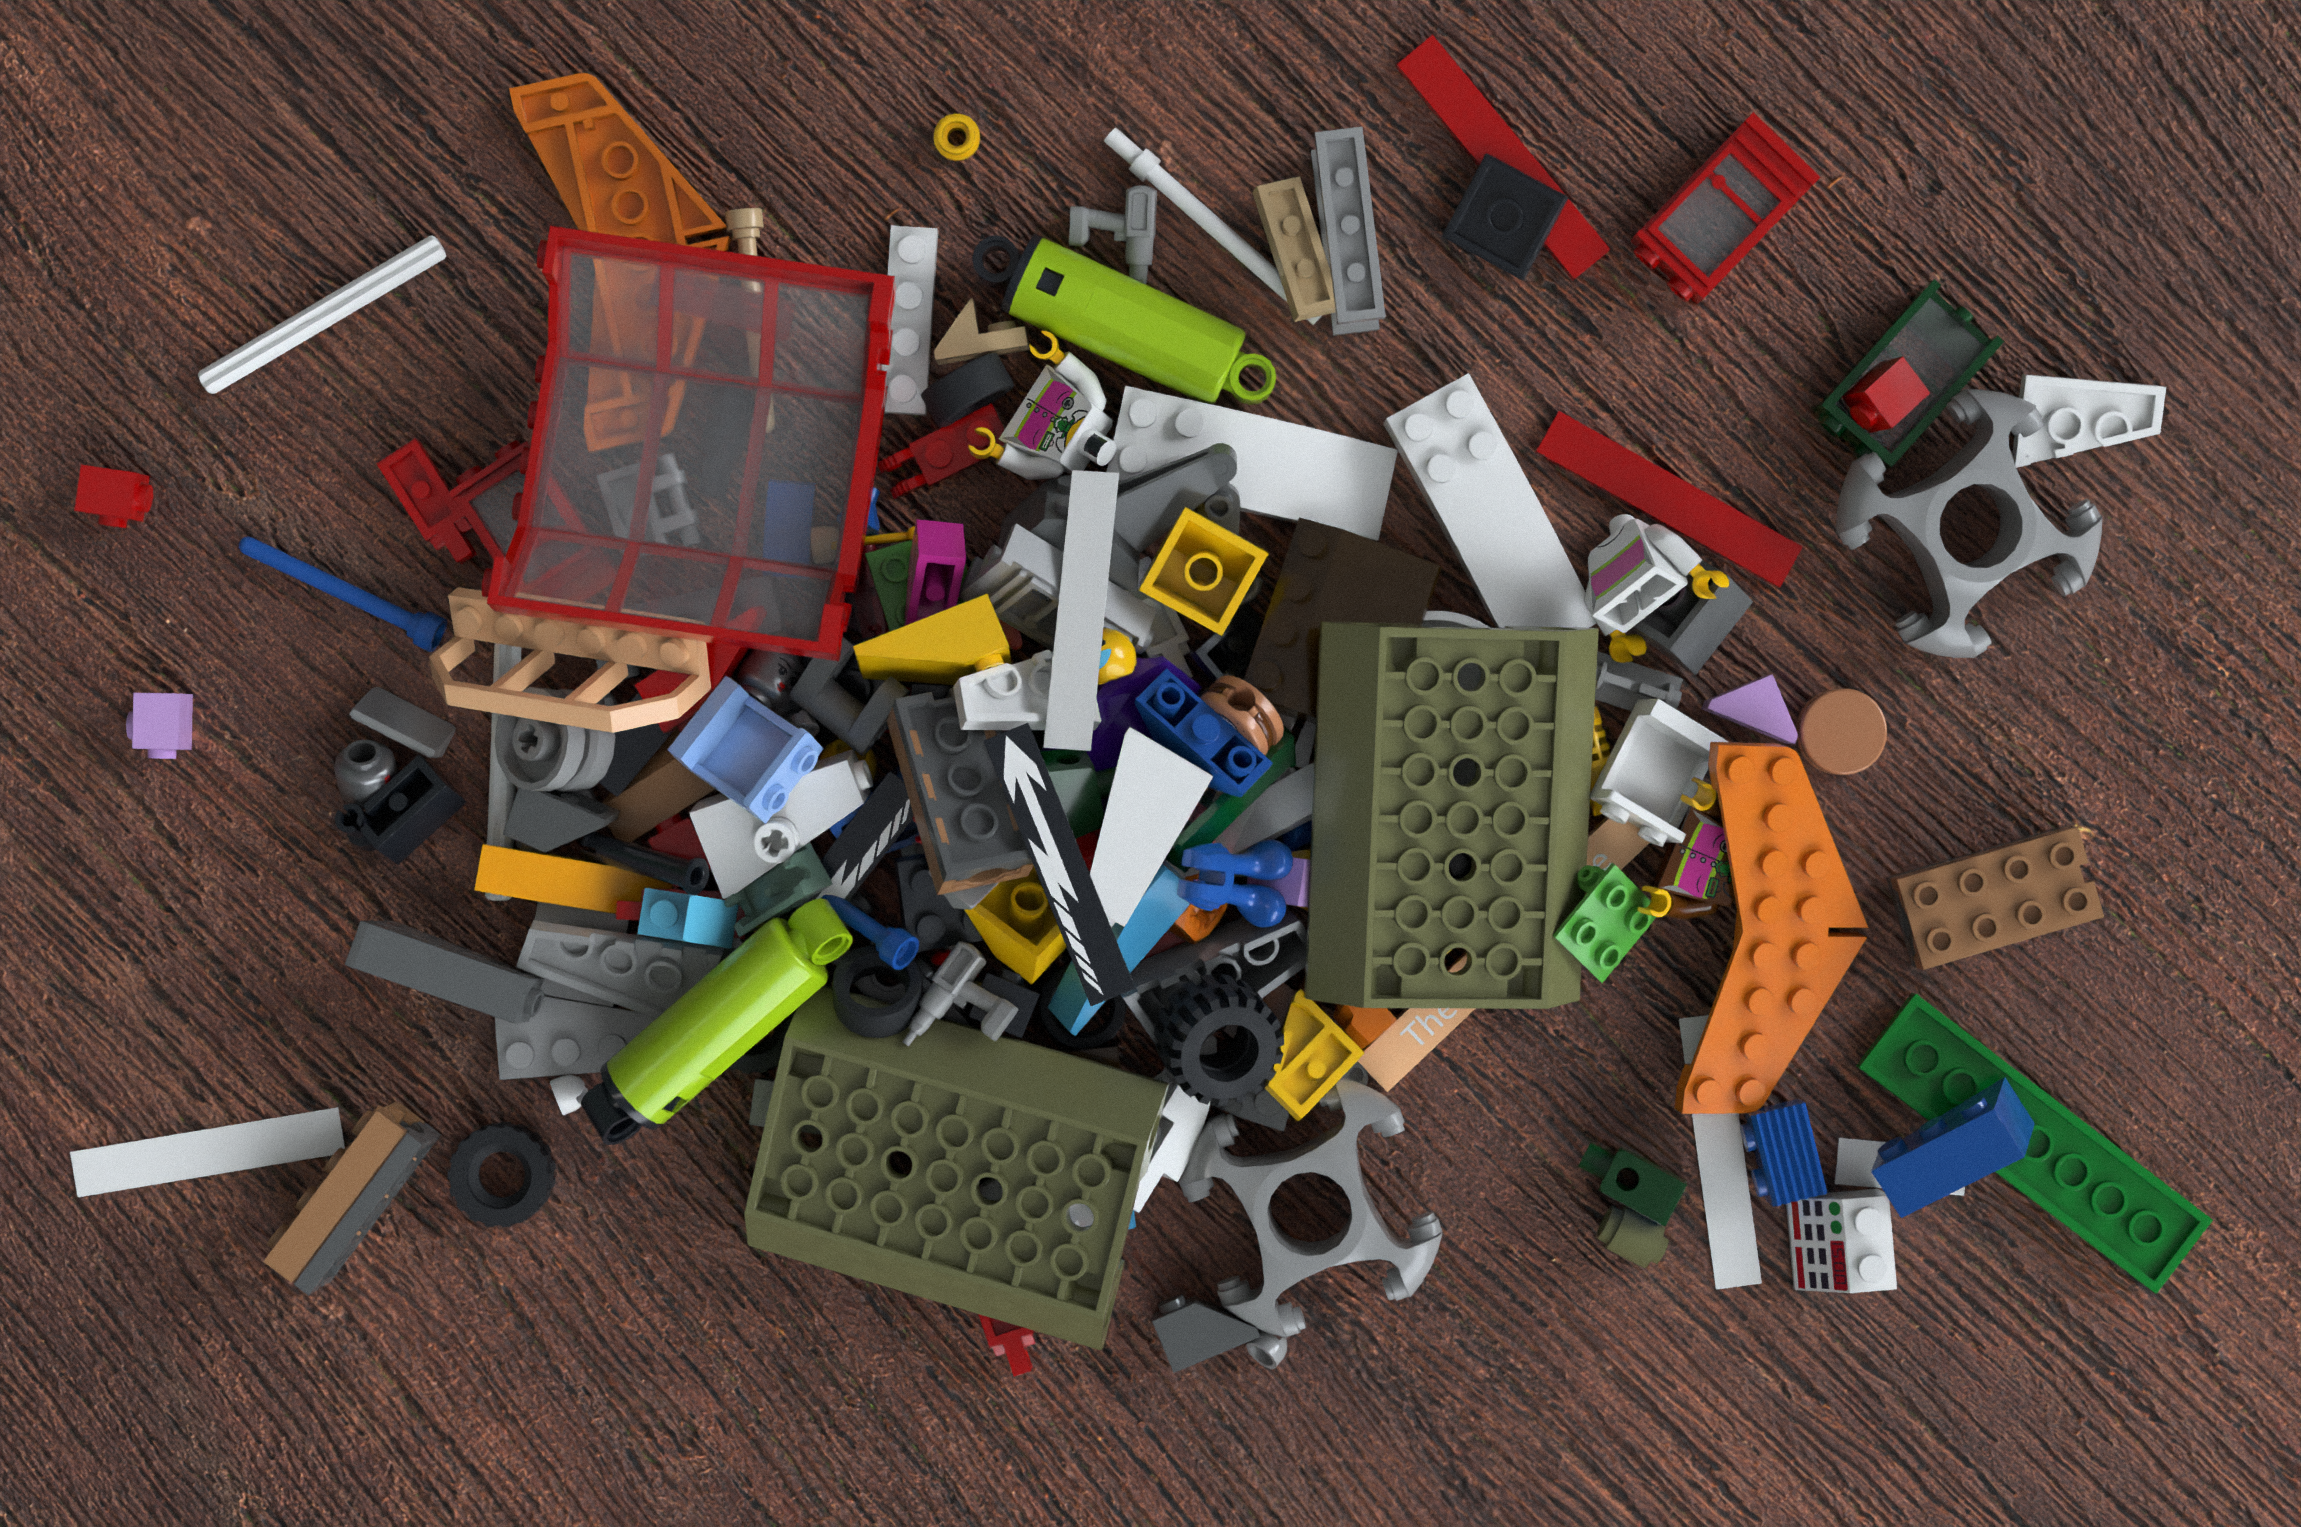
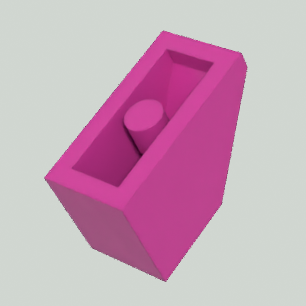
(934, 569)

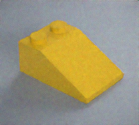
(938, 646)

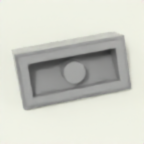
(404, 722)

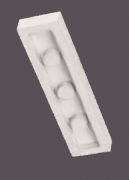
(914, 267)

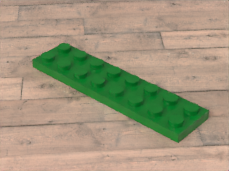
(2067, 1162)

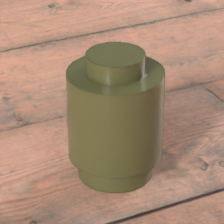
(1632, 1236)

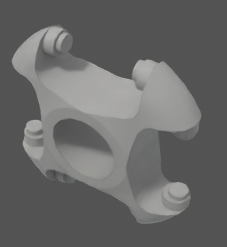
(2023, 532)
(1291, 1259)

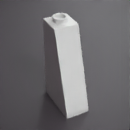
(815, 804)
(1143, 818)

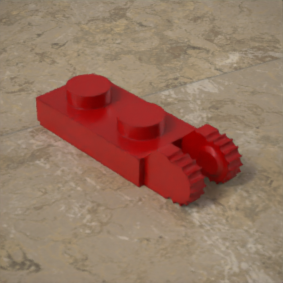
(944, 451)

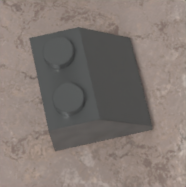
(1693, 627)

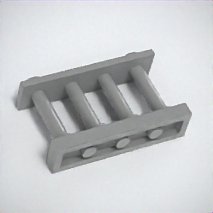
(1348, 229)

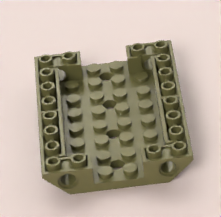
(1396, 816)
(962, 1112)

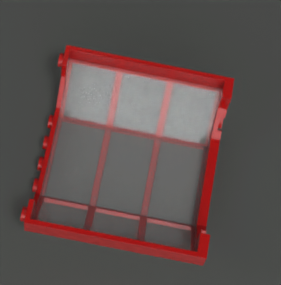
(699, 444)

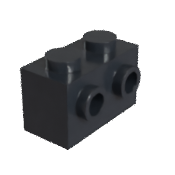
(1015, 989)

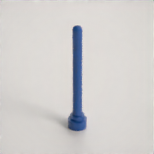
(423, 628)
(894, 945)

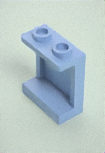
(745, 750)

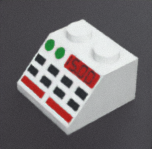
(1842, 1242)

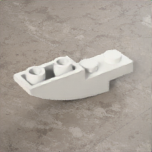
(1177, 1132)

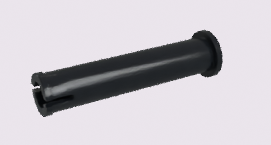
(648, 862)

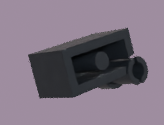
(402, 811)

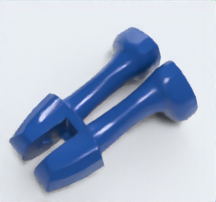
(1214, 887)

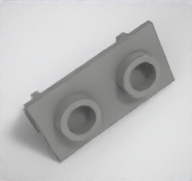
(1627, 682)

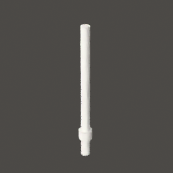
(1146, 166)

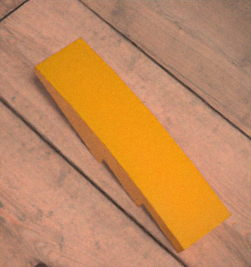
(558, 879)

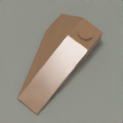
(656, 794)

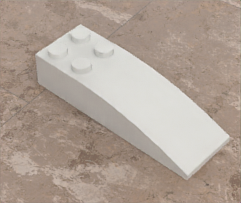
(1280, 465)
(1488, 509)

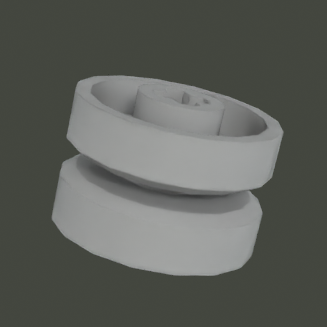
(549, 754)

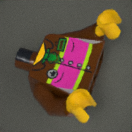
(1694, 873)

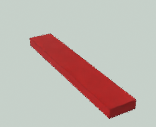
(1483, 131)
(1668, 499)

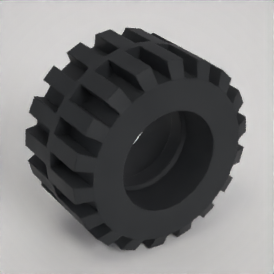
(1240, 1064)

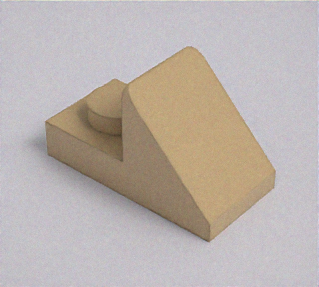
(966, 343)

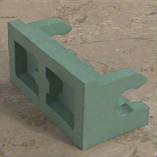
(780, 889)

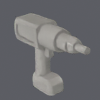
(1134, 227)
(955, 984)

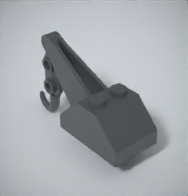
(1144, 509)

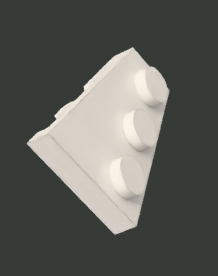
(2086, 415)
(1007, 696)

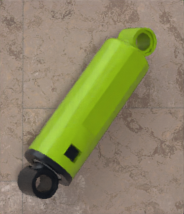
(1123, 320)
(716, 1022)

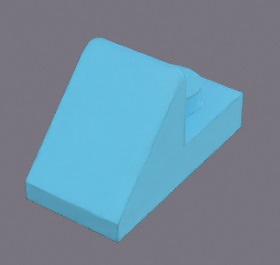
(687, 918)

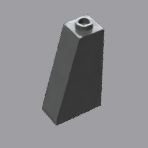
(445, 970)

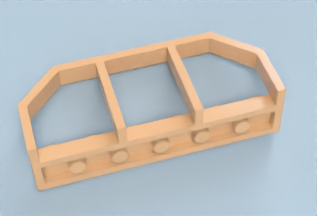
(477, 621)

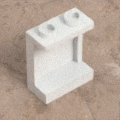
(1652, 770)

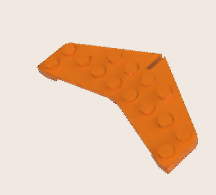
(609, 167)
(1782, 957)

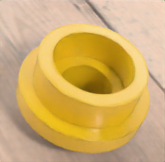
(946, 127)

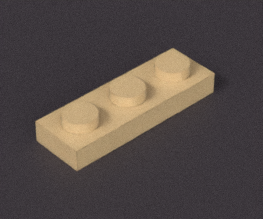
(1296, 248)

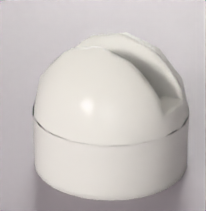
(568, 1092)

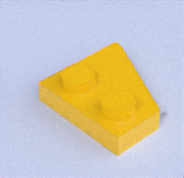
(1313, 1057)

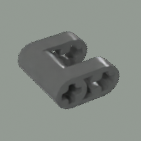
(838, 709)

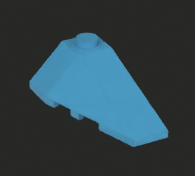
(1147, 924)

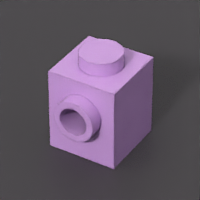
(161, 723)

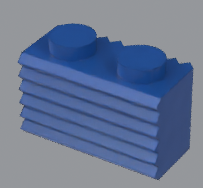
(1784, 1153)

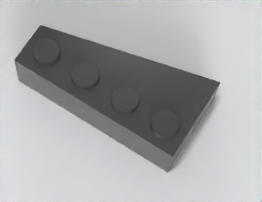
(1235, 949)

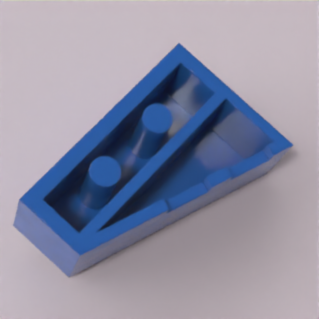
(1954, 1149)

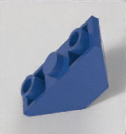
(1200, 735)

